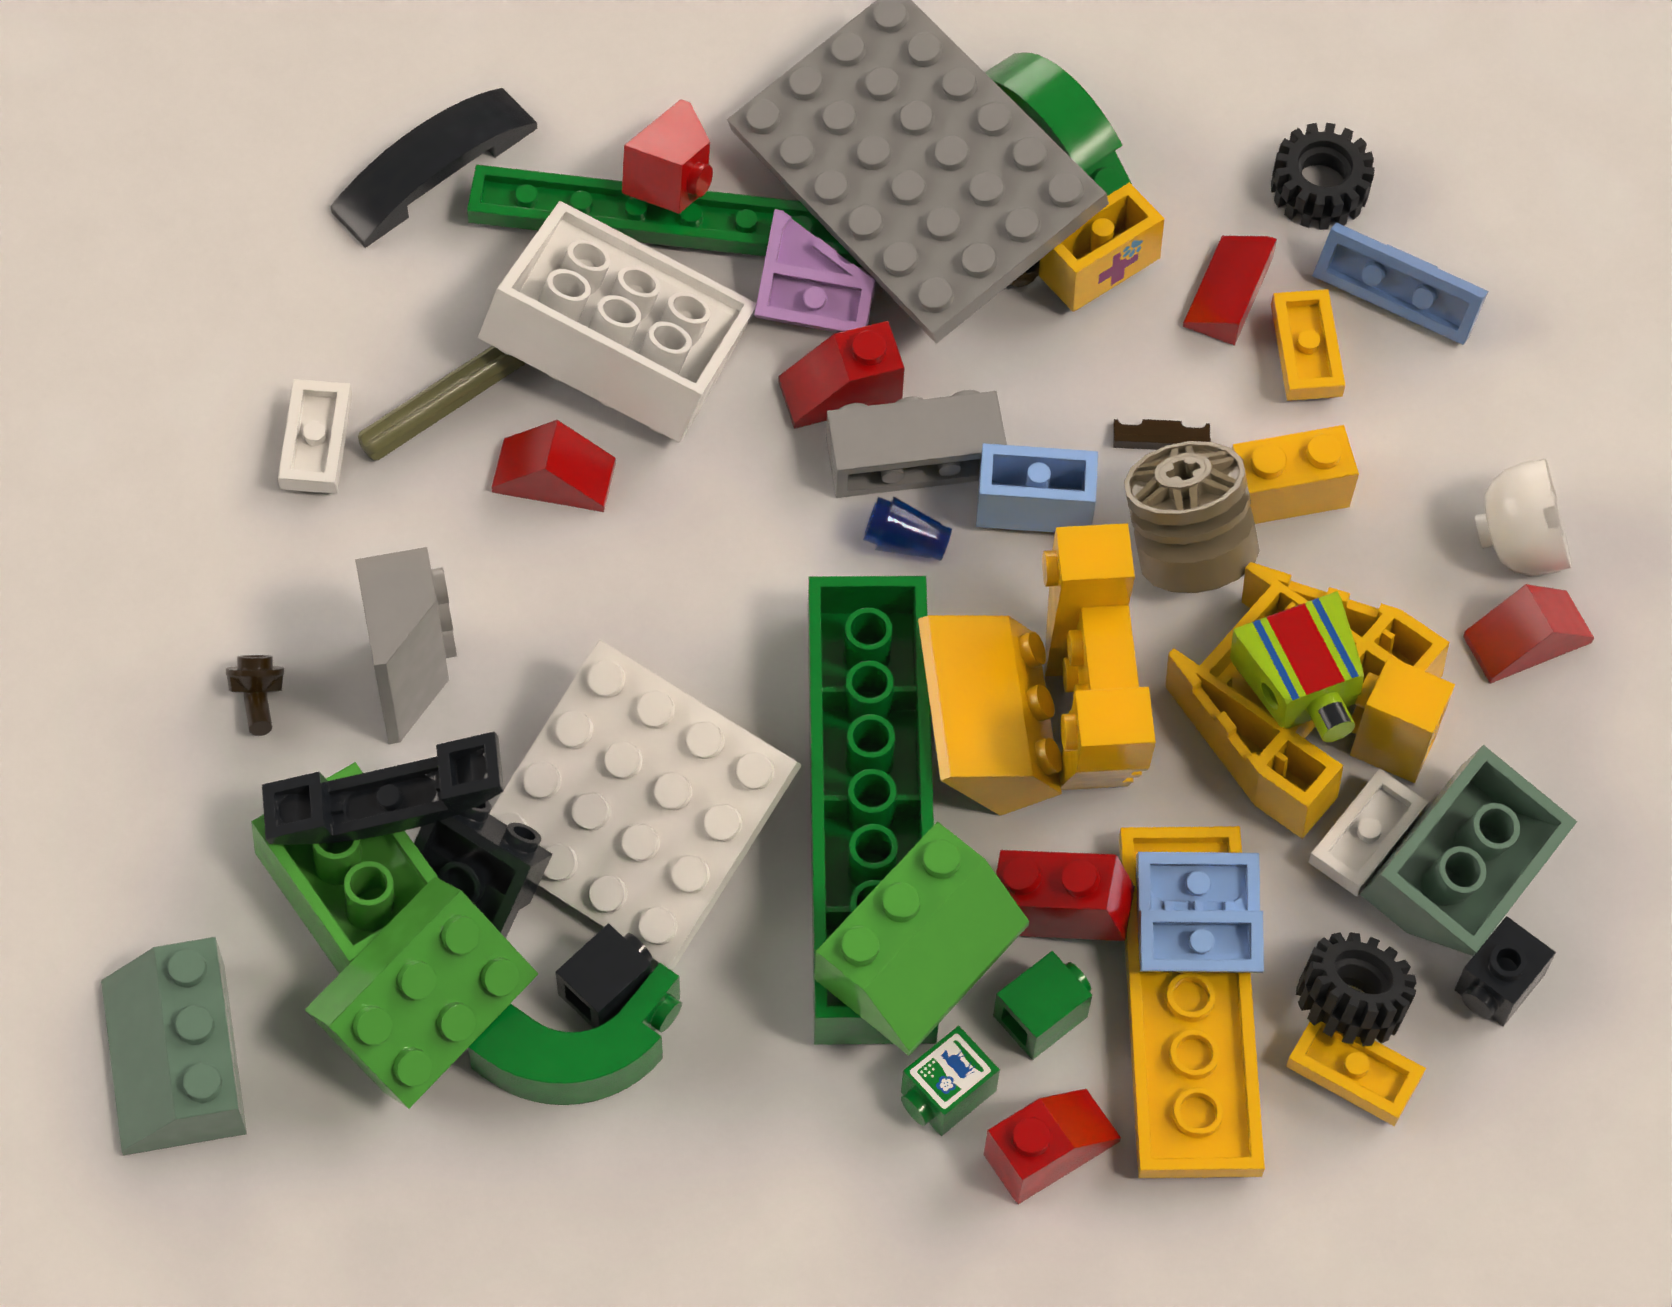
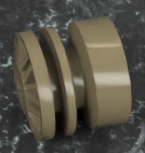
(1191, 516)

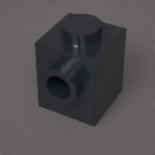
(1504, 972)
(604, 975)

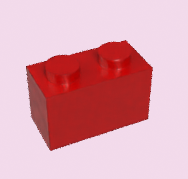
(1069, 893)

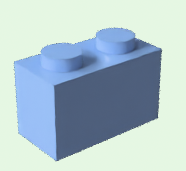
(1036, 487)

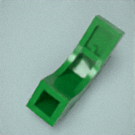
(1064, 114)
(581, 1065)

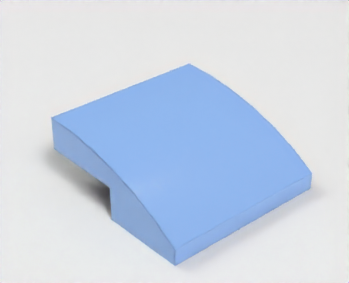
(1199, 912)

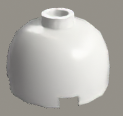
(1525, 520)

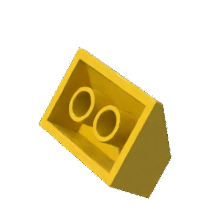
(990, 710)

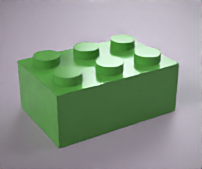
(421, 991)

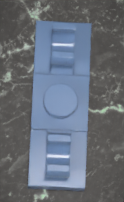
(1400, 283)

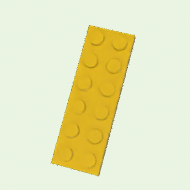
(1191, 1044)

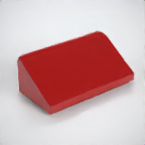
(1230, 286)

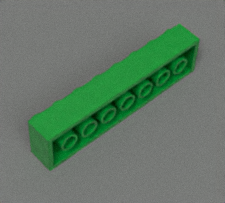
(865, 757)

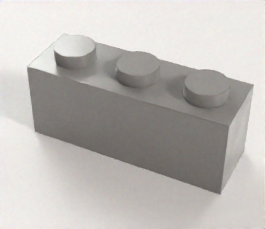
(911, 442)

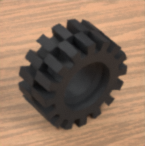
(1326, 150)
(1330, 999)

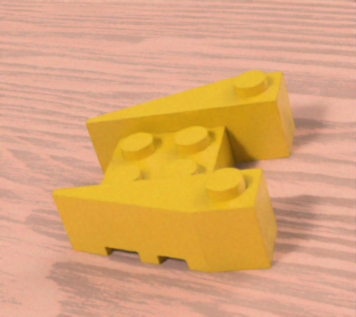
(1091, 645)
(1274, 763)

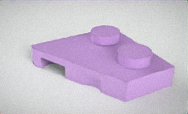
(810, 282)

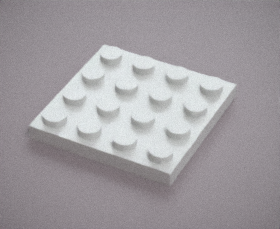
(643, 801)

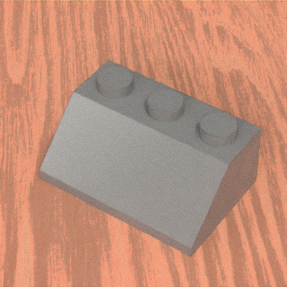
(407, 633)

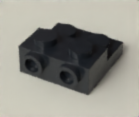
(487, 861)

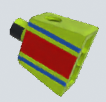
(1303, 665)

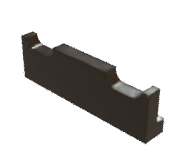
(1156, 434)

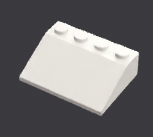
(616, 321)

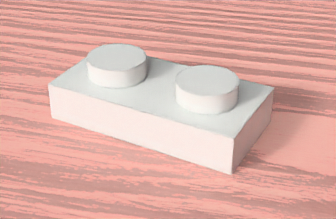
(315, 436)
(1368, 832)

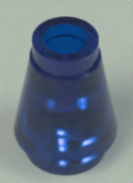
(905, 530)

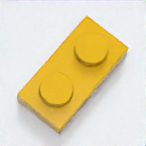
(1307, 345)
(1363, 1075)

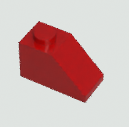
(669, 160)
(844, 370)
(1047, 1141)

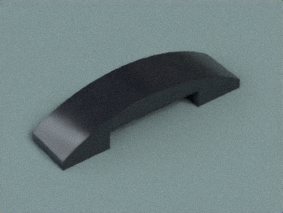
(426, 157)
(384, 800)

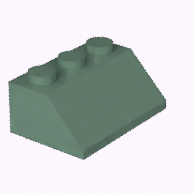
(1469, 855)
(173, 1048)

